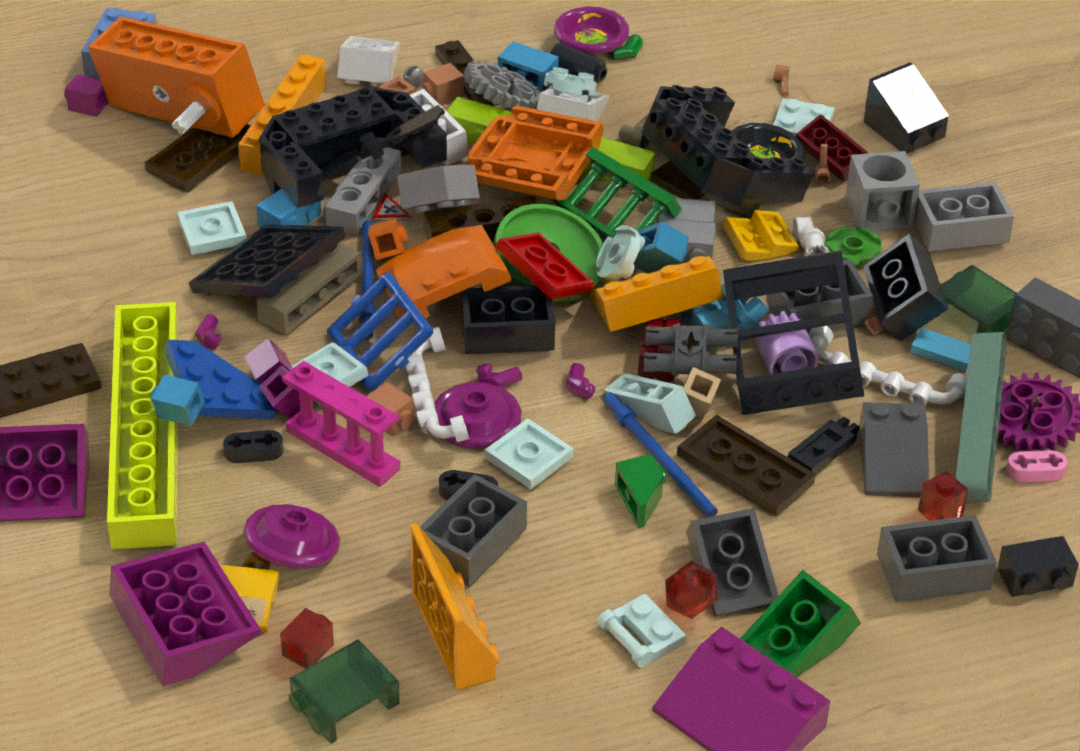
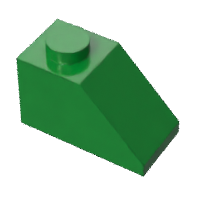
(640, 486)

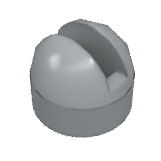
(413, 76)

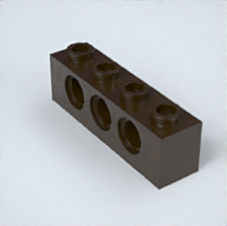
(485, 214)

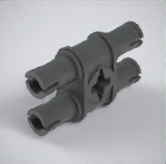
(682, 339)

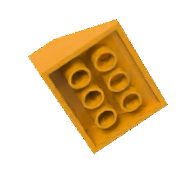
(658, 293)
(450, 614)

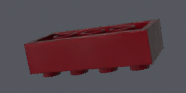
(839, 146)

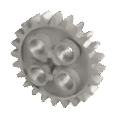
(501, 85)

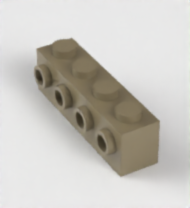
(311, 290)

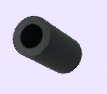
(578, 61)

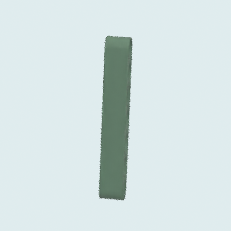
(981, 415)

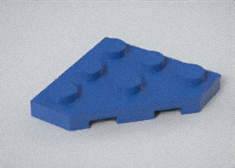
(223, 386)

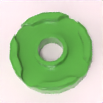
(867, 244)

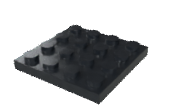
(268, 260)

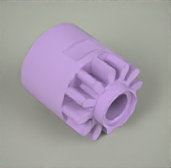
(786, 350)

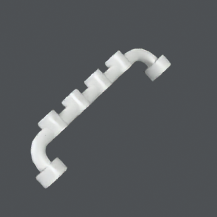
(892, 381)
(423, 397)

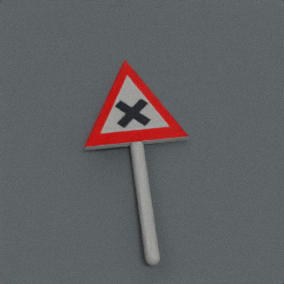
(390, 209)

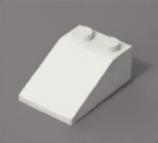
(367, 60)
(574, 105)

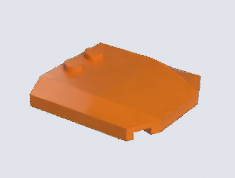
(535, 152)
(446, 267)

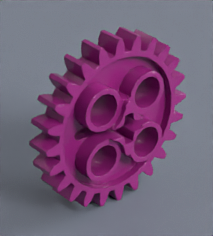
(1051, 422)

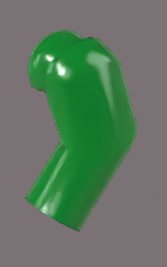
(630, 49)

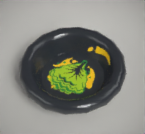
(769, 141)

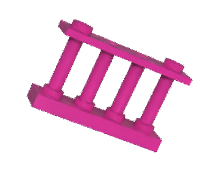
(332, 439)

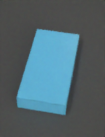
(941, 349)

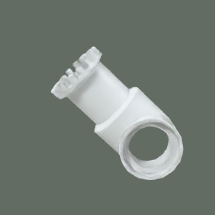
(810, 238)

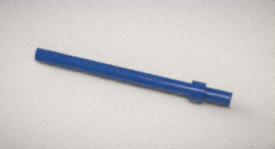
(367, 273)
(627, 418)

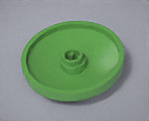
(563, 230)

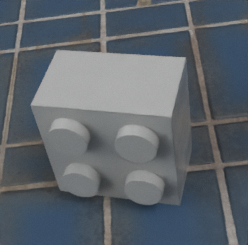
(438, 187)

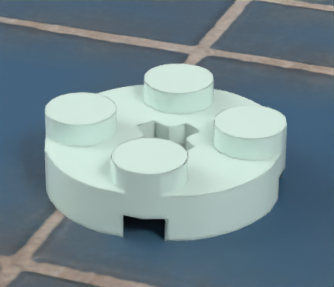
(570, 83)
(619, 254)

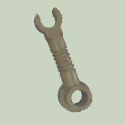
(633, 134)

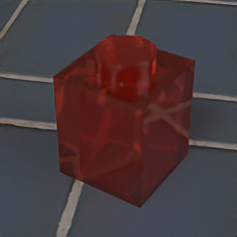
(942, 497)
(691, 589)
(307, 638)

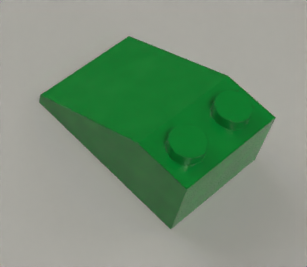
(802, 625)

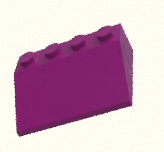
(43, 471)
(181, 610)
(741, 700)

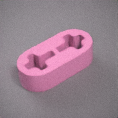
(1036, 466)

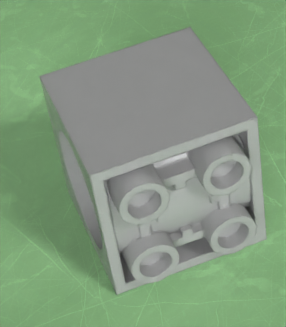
(882, 191)

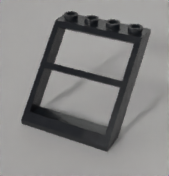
(804, 385)

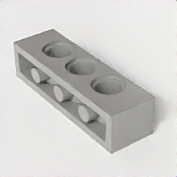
(362, 191)

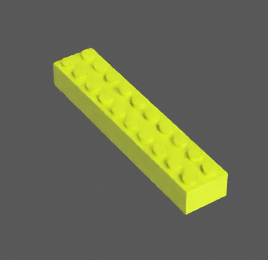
(142, 445)

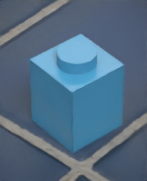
(177, 400)

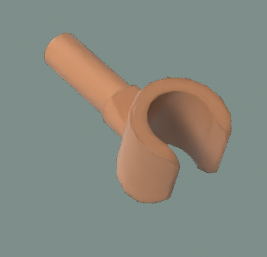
(782, 74)
(822, 168)
(873, 324)

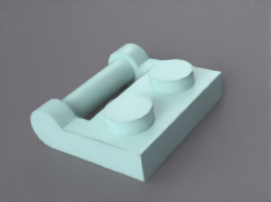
(648, 624)

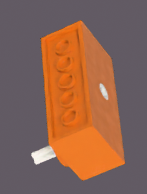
(177, 76)

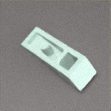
(654, 401)

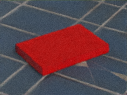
(545, 265)

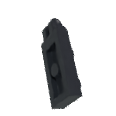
(825, 444)

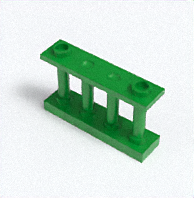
(620, 178)

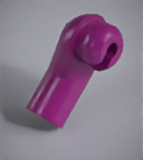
(205, 332)

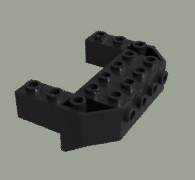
(327, 129)
(692, 134)

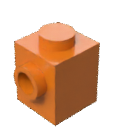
(387, 238)

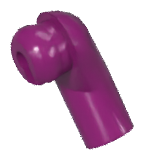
(500, 379)
(577, 383)

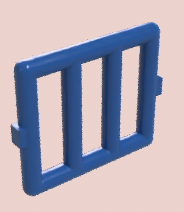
(411, 316)

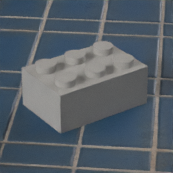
(963, 216)

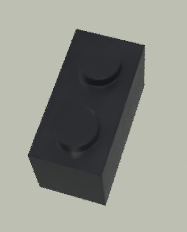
(1037, 566)

